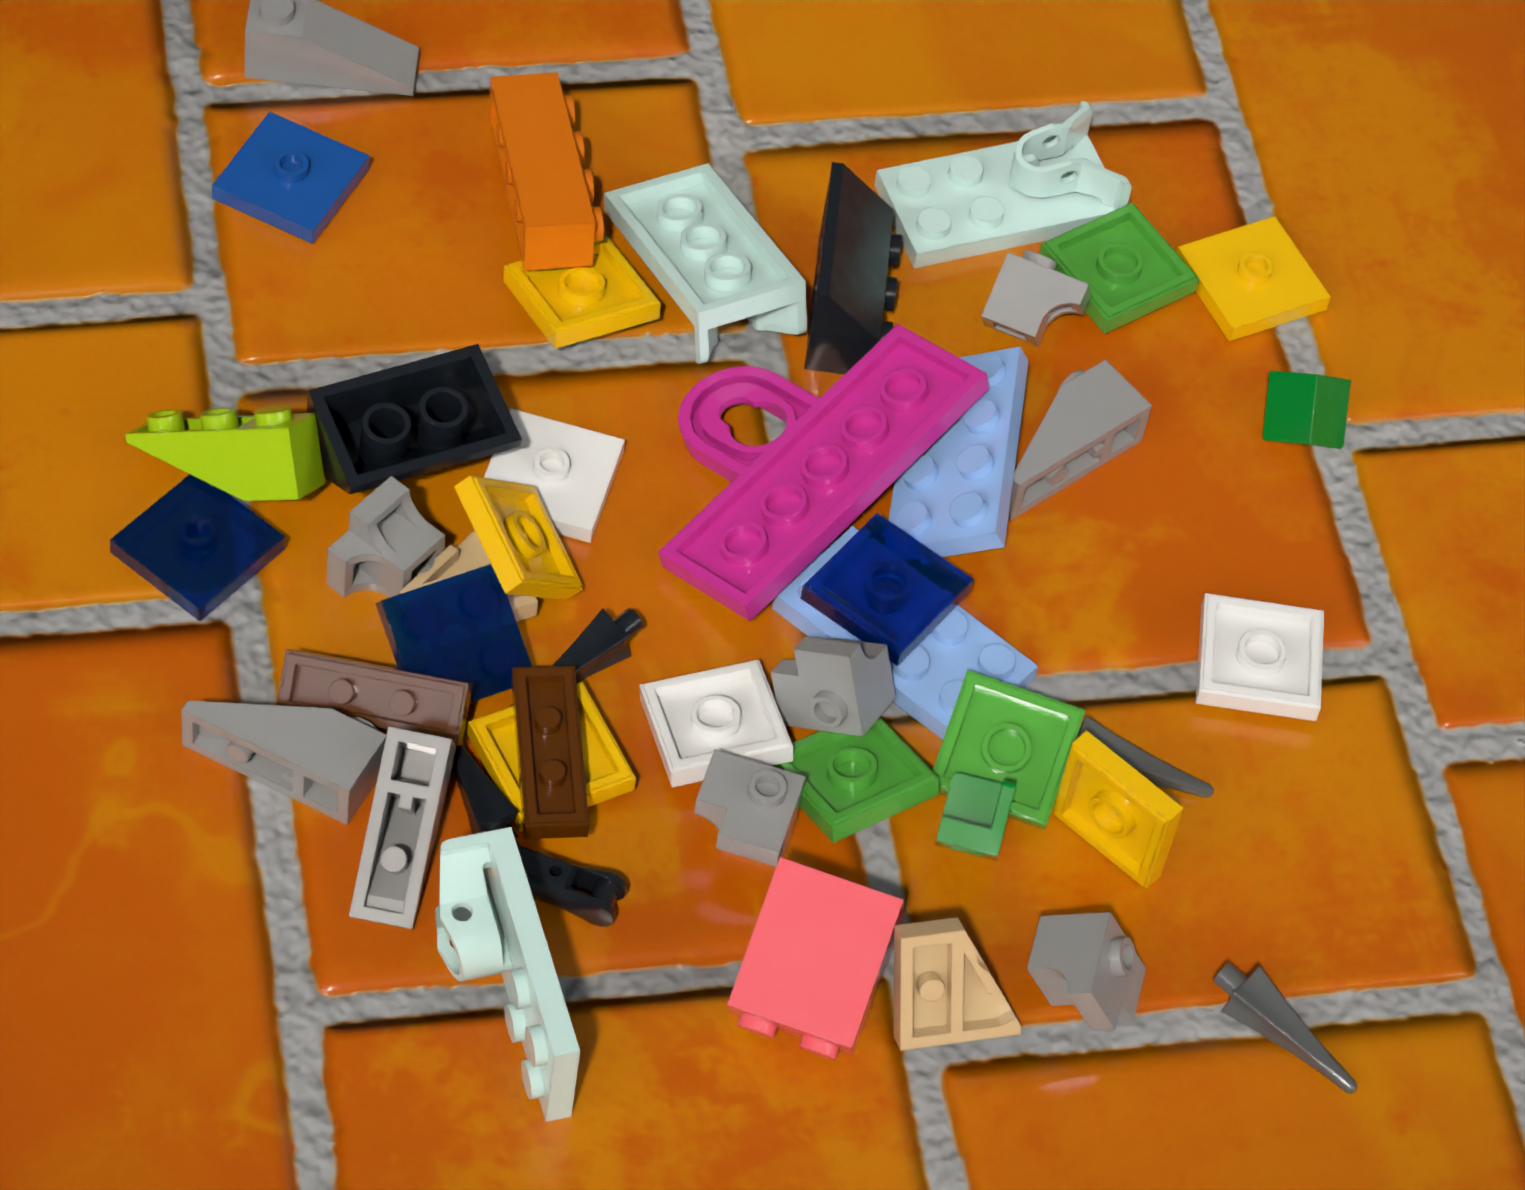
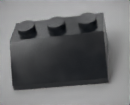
(851, 274)
(411, 420)

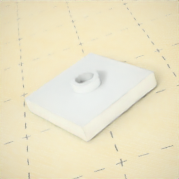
(566, 466)
(1260, 657)
(714, 710)

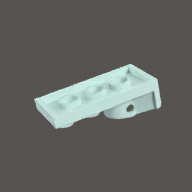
(1001, 193)
(709, 254)
(496, 931)

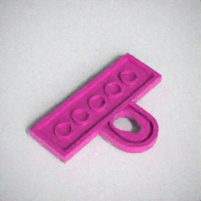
(821, 470)

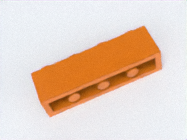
(543, 171)

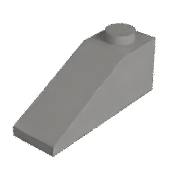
(325, 48)
(1085, 427)
(296, 750)
(402, 827)

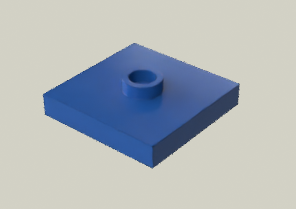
(290, 177)

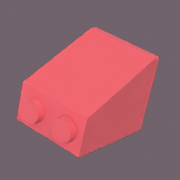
(815, 959)

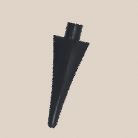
(601, 644)
(483, 801)

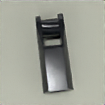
(555, 884)

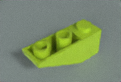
(246, 456)

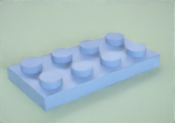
(963, 483)
(935, 670)

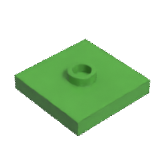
(1124, 264)
(1011, 737)
(858, 778)

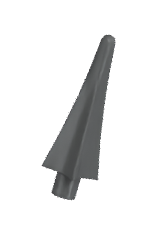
(1153, 769)
(1264, 1010)

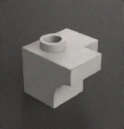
(1031, 296)
(384, 544)
(834, 685)
(750, 806)
(1087, 965)

